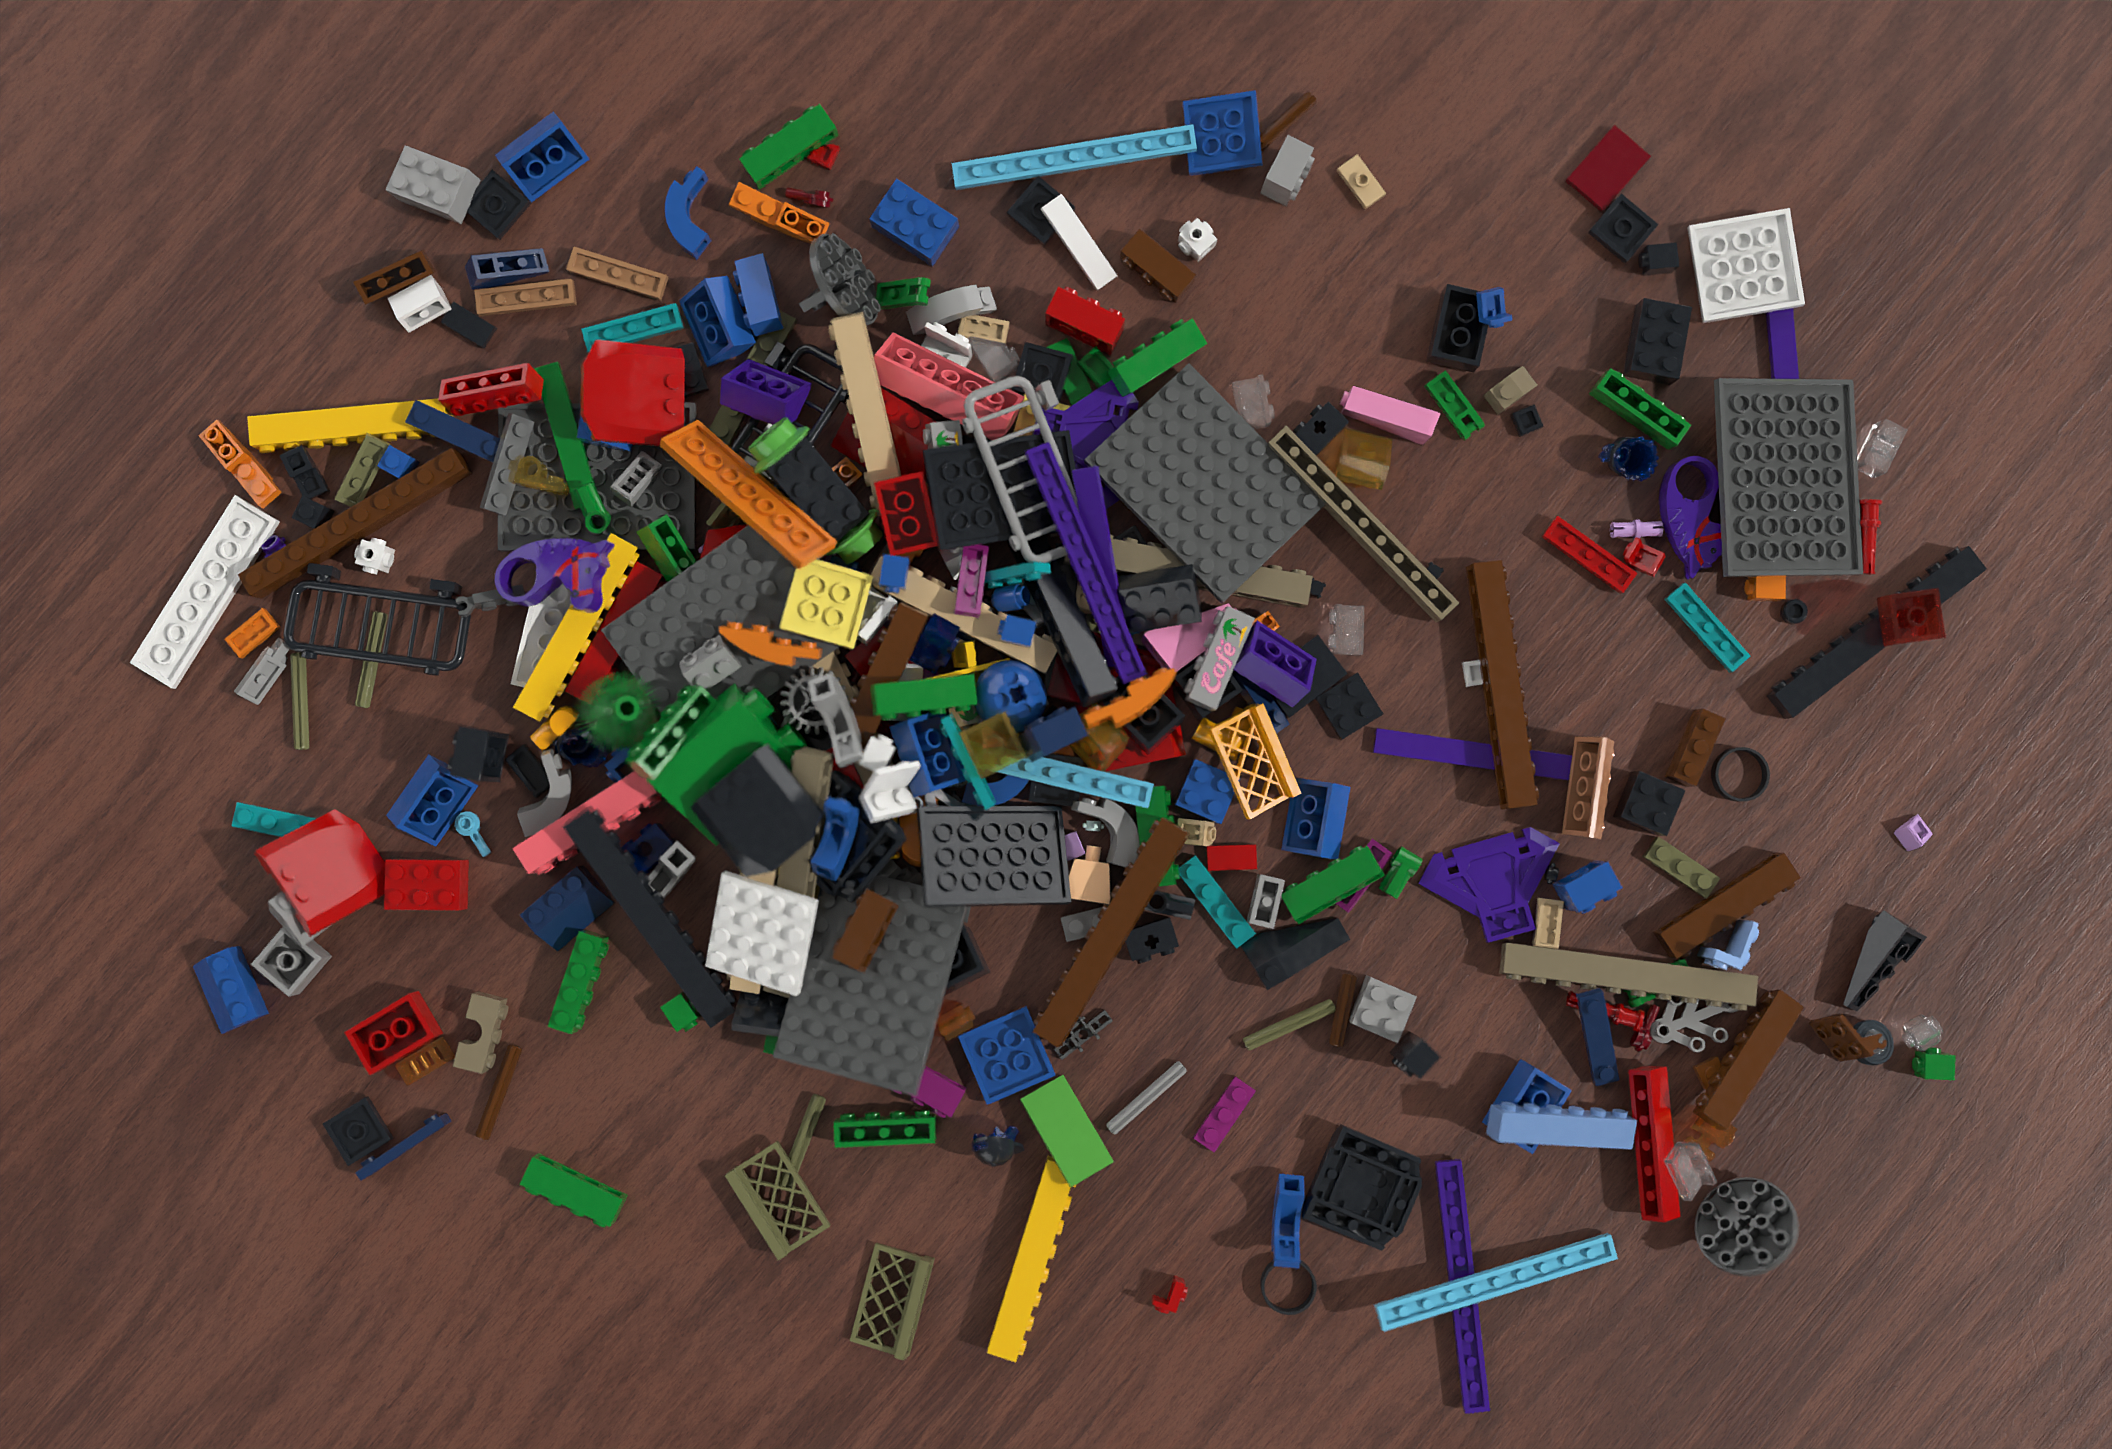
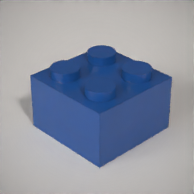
(1205, 792)
(1587, 886)

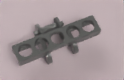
(1087, 1026)

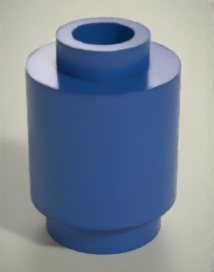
(1010, 598)

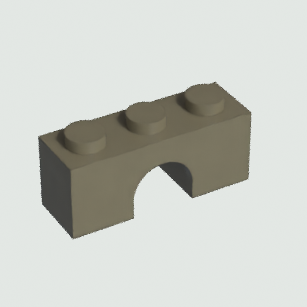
(488, 1012)

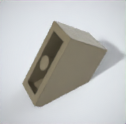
(1510, 390)

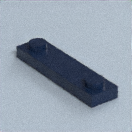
(453, 430)
(1255, 695)
(1597, 1037)
(372, 1164)

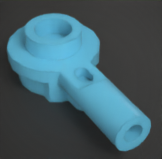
(469, 825)

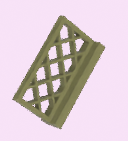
(762, 1215)
(911, 1310)

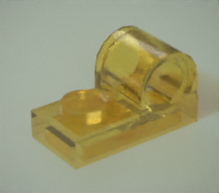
(538, 480)

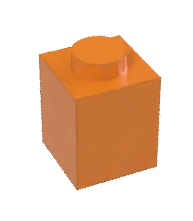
(1766, 588)

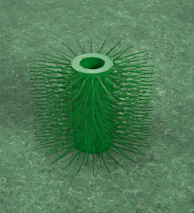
(617, 712)

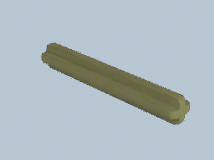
(369, 669)
(299, 702)
(1289, 1024)
(803, 1137)

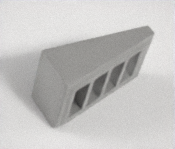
(622, 480)

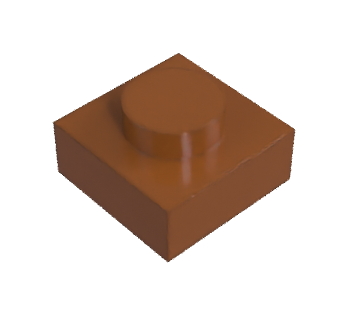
(1706, 1069)

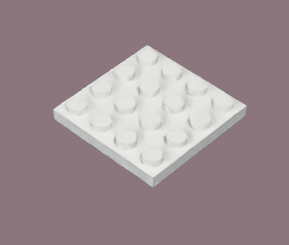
(1746, 265)
(761, 933)

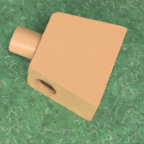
(1090, 878)

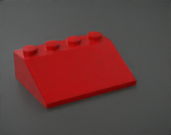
(906, 430)

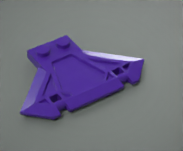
(1092, 423)
(1494, 880)

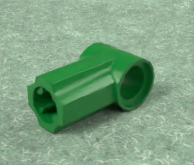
(590, 505)
(1403, 866)

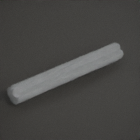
(1146, 1097)

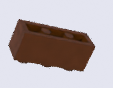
(1157, 266)
(394, 276)
(1695, 747)
(864, 930)

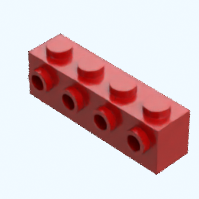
(491, 389)

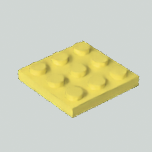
(826, 603)

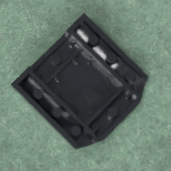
(759, 813)
(871, 848)
(1363, 1188)

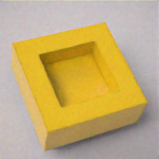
(964, 655)

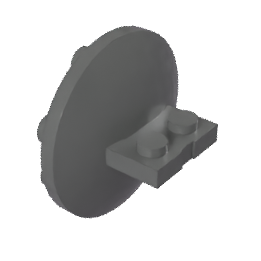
(841, 279)
(1746, 1226)

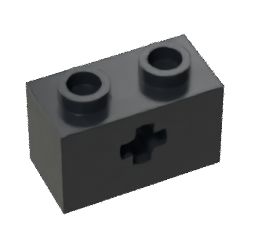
(1331, 421)
(1165, 945)

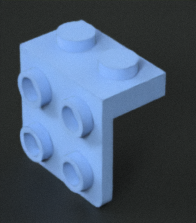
(1737, 950)

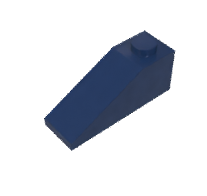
(505, 267)

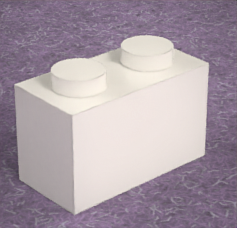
(419, 303)
(878, 752)

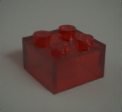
(1911, 617)

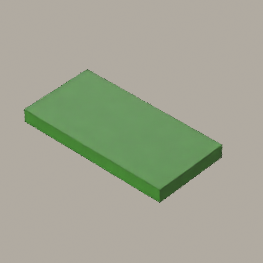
(1066, 1131)

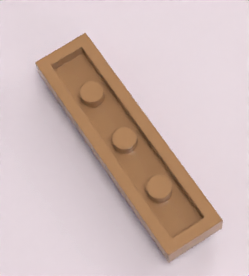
(617, 273)
(525, 297)

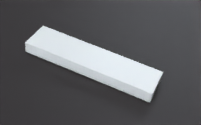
(1078, 242)

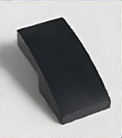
(305, 472)

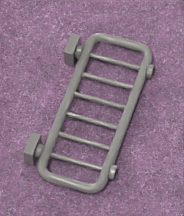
(1042, 397)

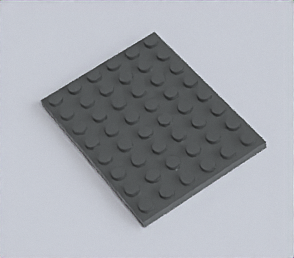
(1788, 477)
(1204, 482)
(547, 515)
(735, 583)
(879, 1020)

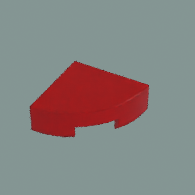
(824, 155)

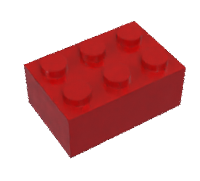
(1085, 320)
(906, 513)
(426, 884)
(393, 1032)

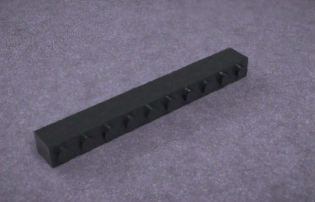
(1865, 637)
(650, 915)

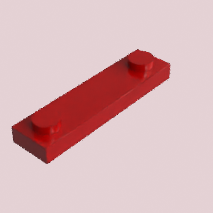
(1589, 554)

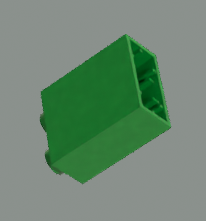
(719, 745)

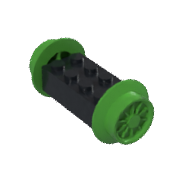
(816, 489)

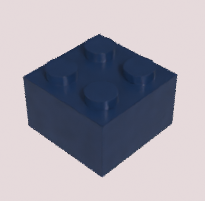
(1048, 736)

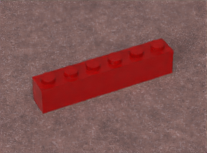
(601, 656)
(1653, 1142)

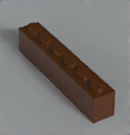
(887, 664)
(1727, 905)
(1748, 1059)

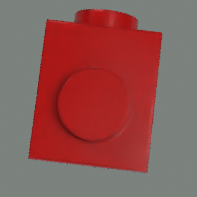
(1643, 557)
(1176, 1294)

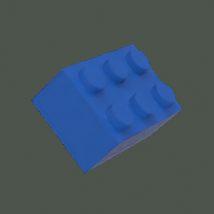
(914, 222)

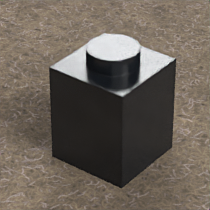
(1659, 259)
(312, 513)

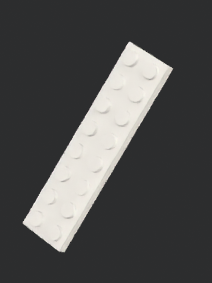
(204, 592)

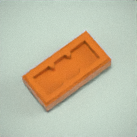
(252, 633)

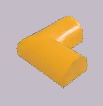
(554, 726)
(1203, 737)

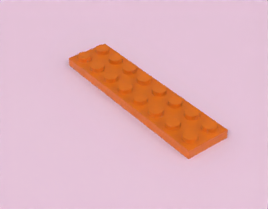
(748, 494)

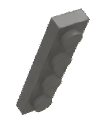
(505, 464)

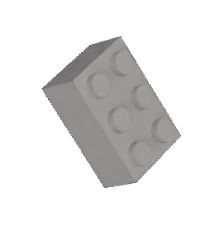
(433, 184)

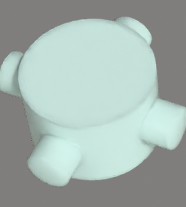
(1093, 825)

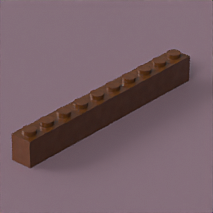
(355, 523)
(1502, 685)
(1111, 931)

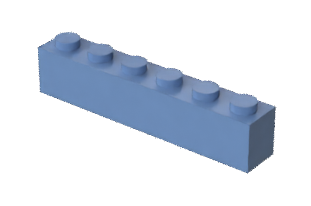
(1561, 1126)

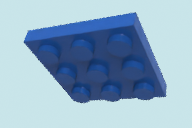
(1224, 132)
(1006, 1055)

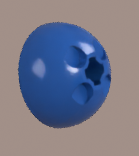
(995, 695)

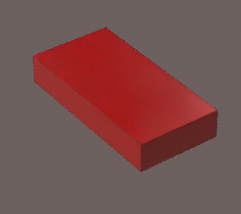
(1231, 857)

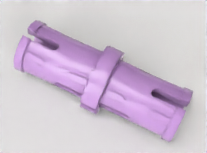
(1636, 529)

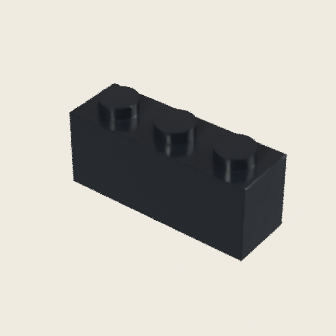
(1413, 1055)

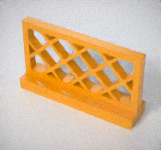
(1268, 748)

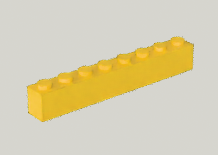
(334, 426)
(572, 638)
(1030, 1264)

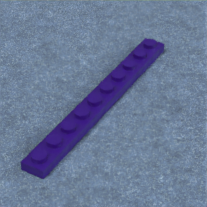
(1085, 563)
(1459, 1265)

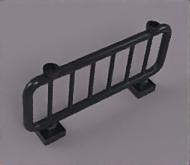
(785, 361)
(323, 576)

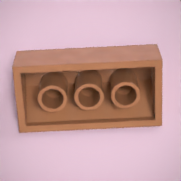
(1588, 787)

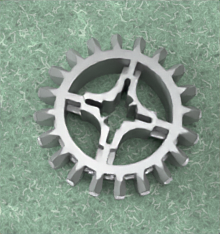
(801, 711)

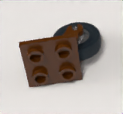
(1865, 1041)

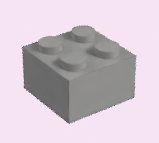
(1288, 168)
(289, 964)
(1382, 1008)

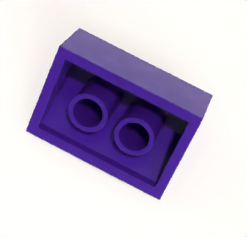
(763, 392)
(1276, 664)

